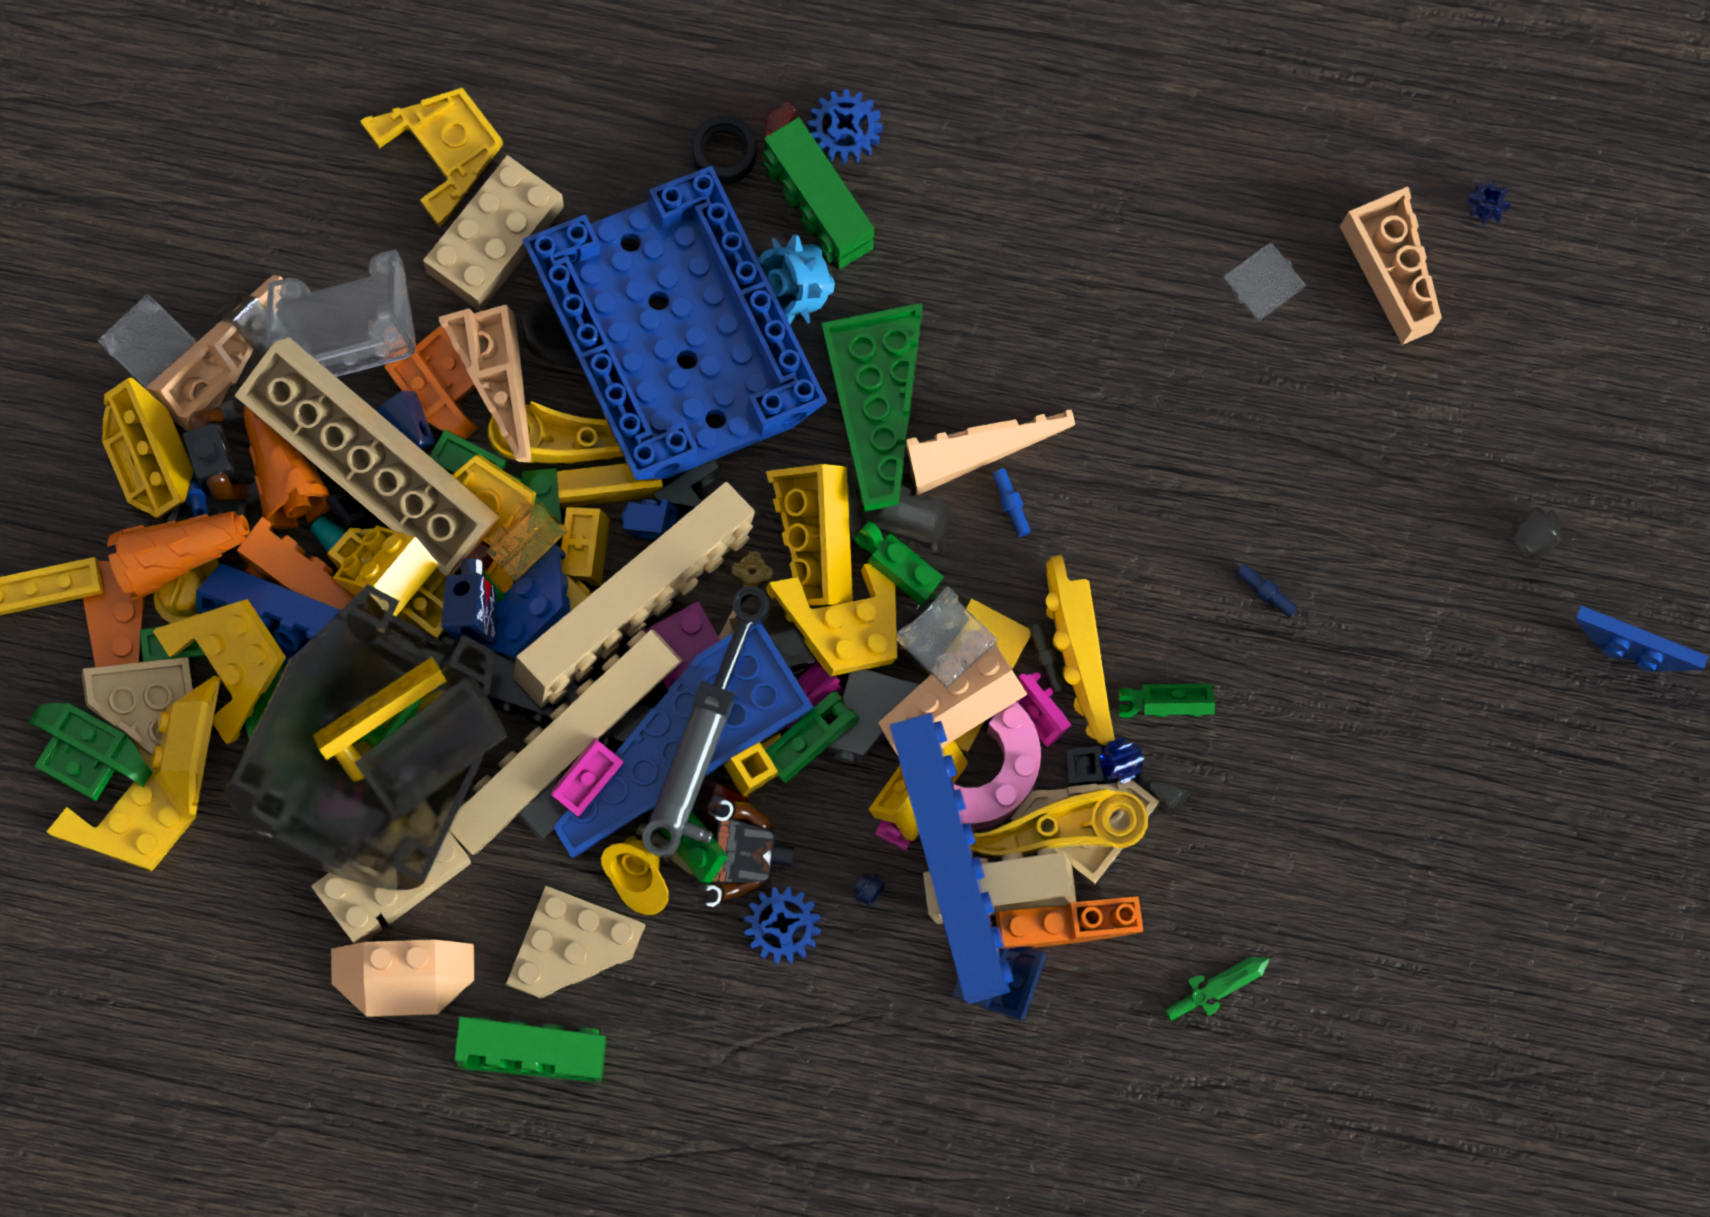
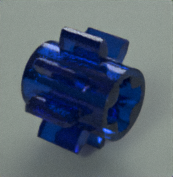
(1489, 193)
(1121, 760)

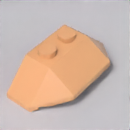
(402, 975)

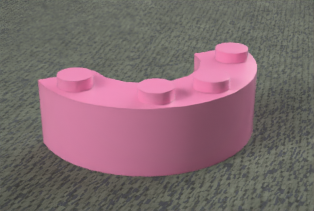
(1015, 782)

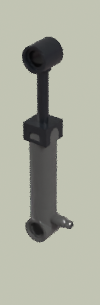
(710, 711)

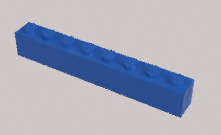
(950, 858)

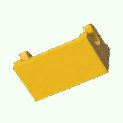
(585, 544)

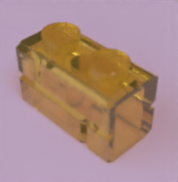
(526, 539)

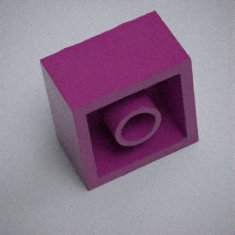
(688, 635)

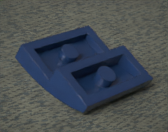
(1026, 969)

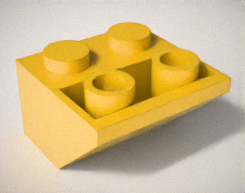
(388, 562)

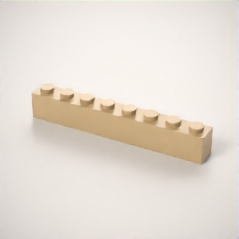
(561, 743)

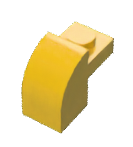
(752, 767)

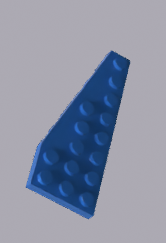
(764, 705)

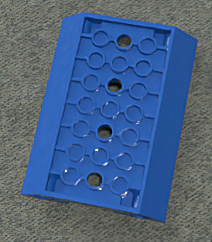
(715, 312)

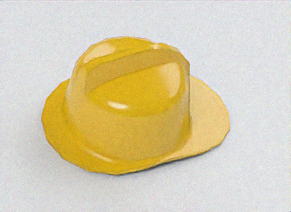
(178, 597)
(636, 876)

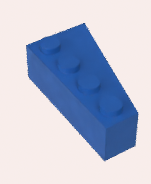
(286, 614)

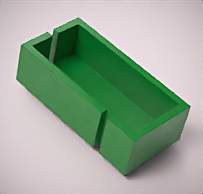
(818, 194)

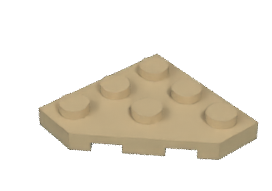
(135, 695)
(1089, 860)
(570, 943)

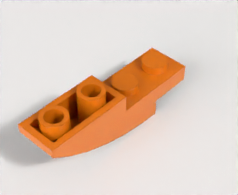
(1070, 923)

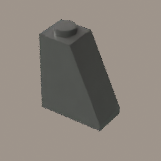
(871, 698)

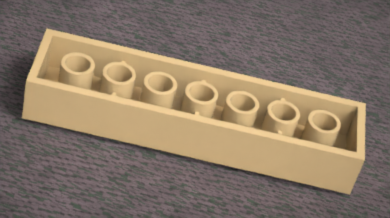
(366, 454)
(634, 595)

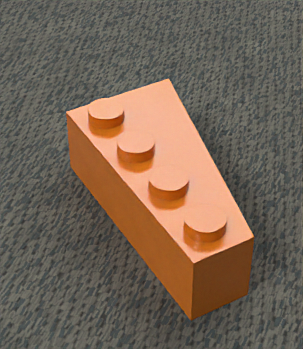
(285, 565)

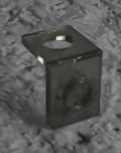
(247, 318)

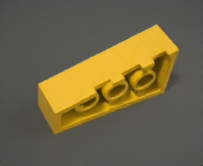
(816, 529)

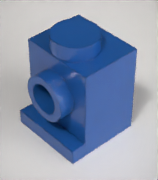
(649, 518)

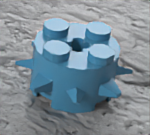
(797, 277)

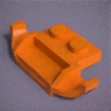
(439, 382)

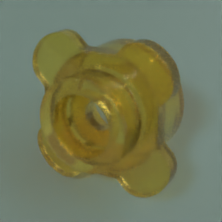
(752, 561)

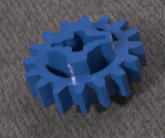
(854, 115)
(798, 920)

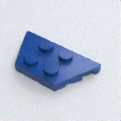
(532, 605)
(1643, 647)

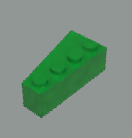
(530, 1049)

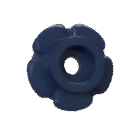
(869, 889)

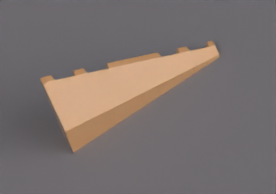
(492, 358)
(205, 370)
(962, 452)

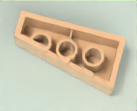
(1394, 263)
(966, 703)

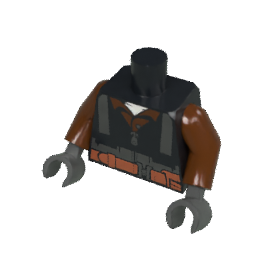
(212, 454)
(750, 847)

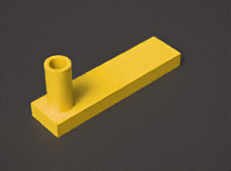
(339, 735)

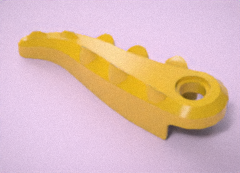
(560, 437)
(1078, 642)
(1066, 823)

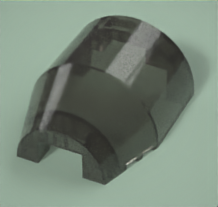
(310, 802)

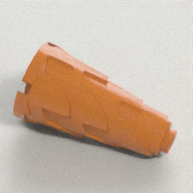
(284, 477)
(166, 551)

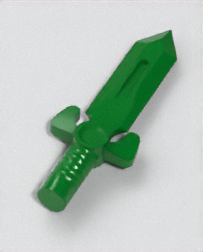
(1218, 987)

